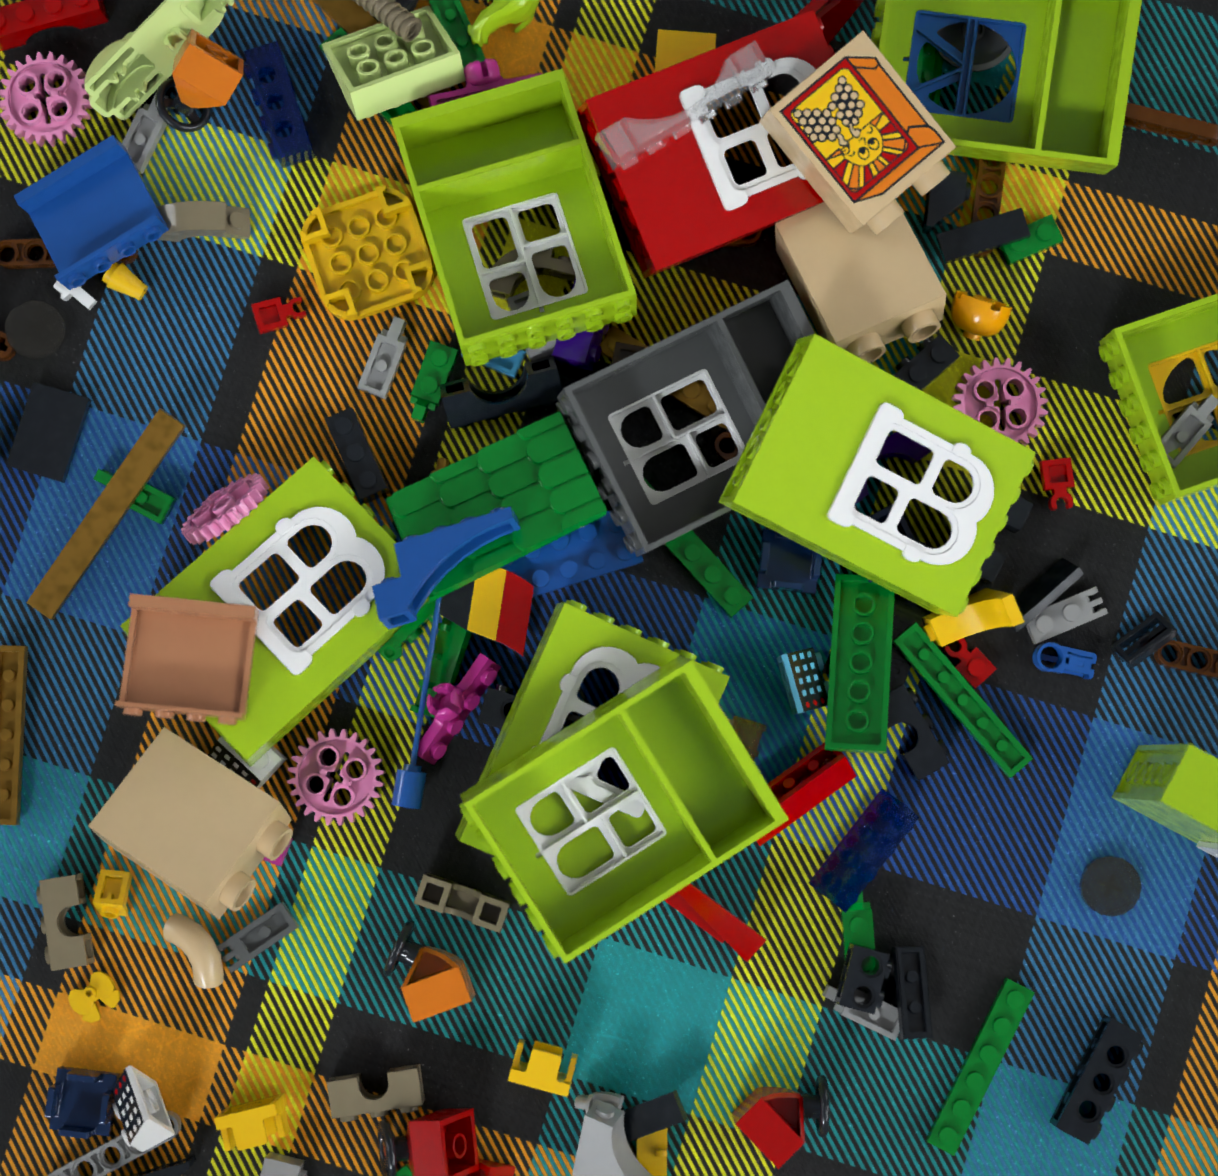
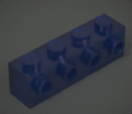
(864, 850)

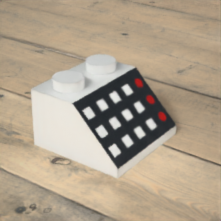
(257, 773)
(141, 1110)

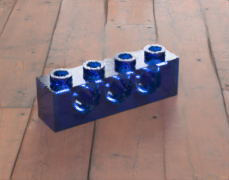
(270, 60)

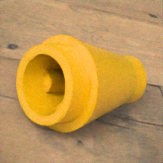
(122, 280)

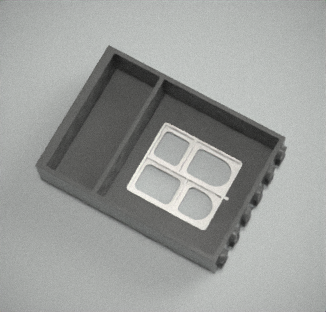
(738, 360)

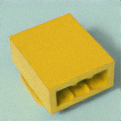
(681, 45)

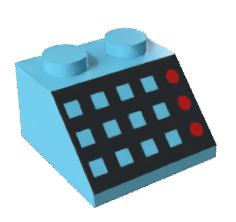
(803, 680)

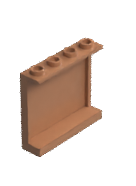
(188, 659)

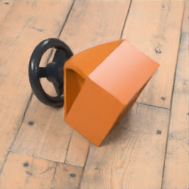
(203, 78)
(435, 977)

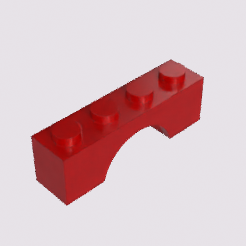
(27, 17)

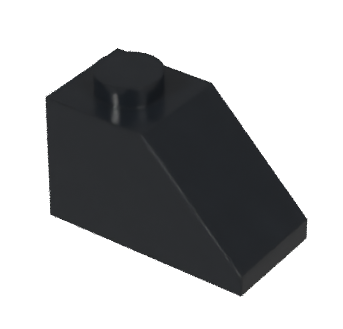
(945, 199)

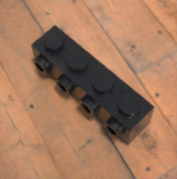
(931, 361)

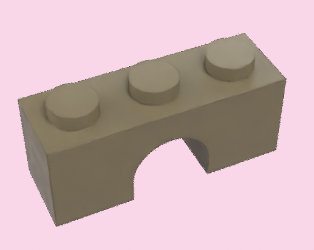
(463, 901)
(64, 947)
(351, 1099)

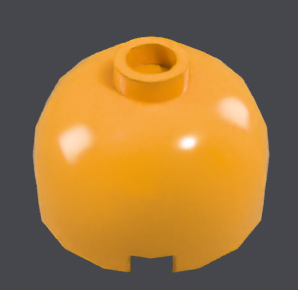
(978, 315)

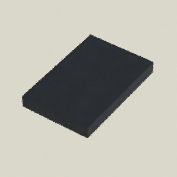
(48, 432)

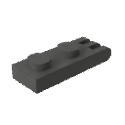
(258, 936)

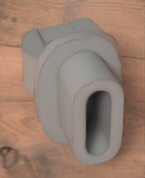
(586, 1101)

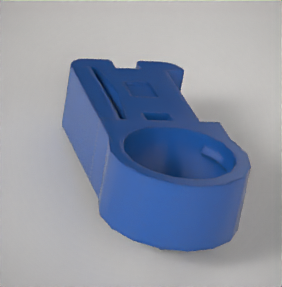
(1068, 661)

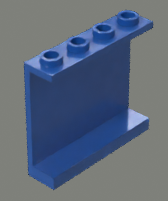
(92, 212)

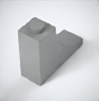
(604, 1145)

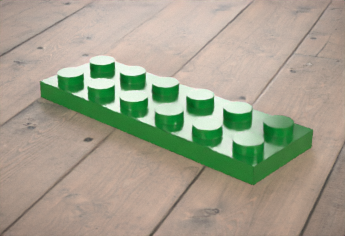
(859, 666)

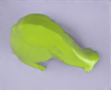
(500, 14)

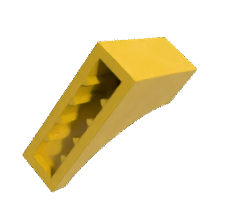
(984, 611)

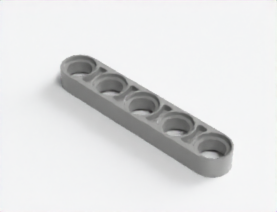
(101, 1164)

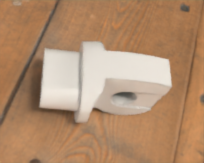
(78, 293)

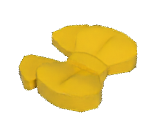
(100, 987)

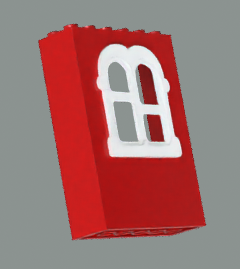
(684, 194)

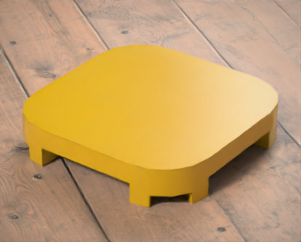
(367, 254)

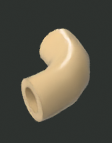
(199, 949)

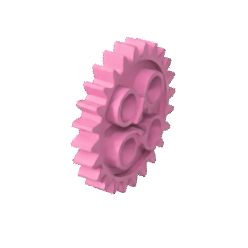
(20, 104)
(1026, 404)
(224, 509)
(312, 765)

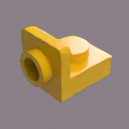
(112, 893)

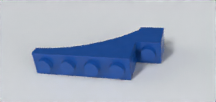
(430, 557)

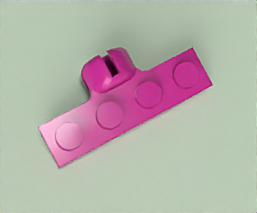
(479, 78)
(453, 706)

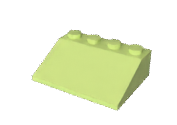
(384, 71)

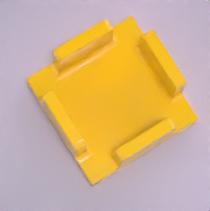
(543, 1068)
(252, 1122)

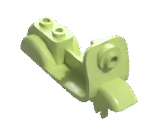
(143, 59)

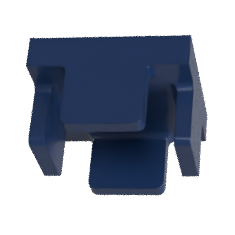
(787, 565)
(81, 1102)

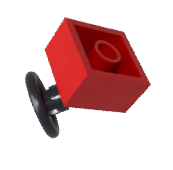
(776, 1118)
(433, 1144)

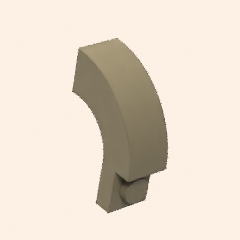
(204, 219)
(544, 265)

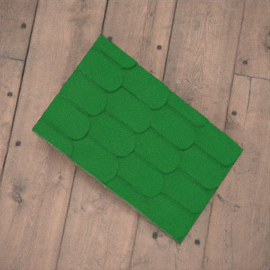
(530, 471)

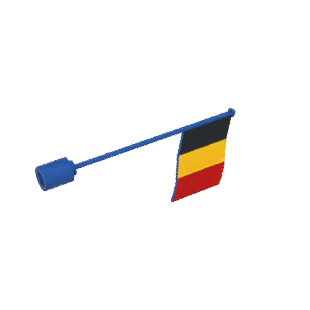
(491, 607)

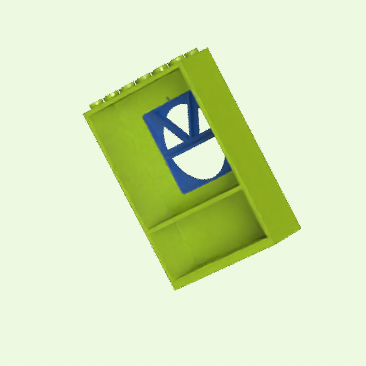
(1066, 85)

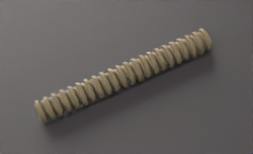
(394, 17)

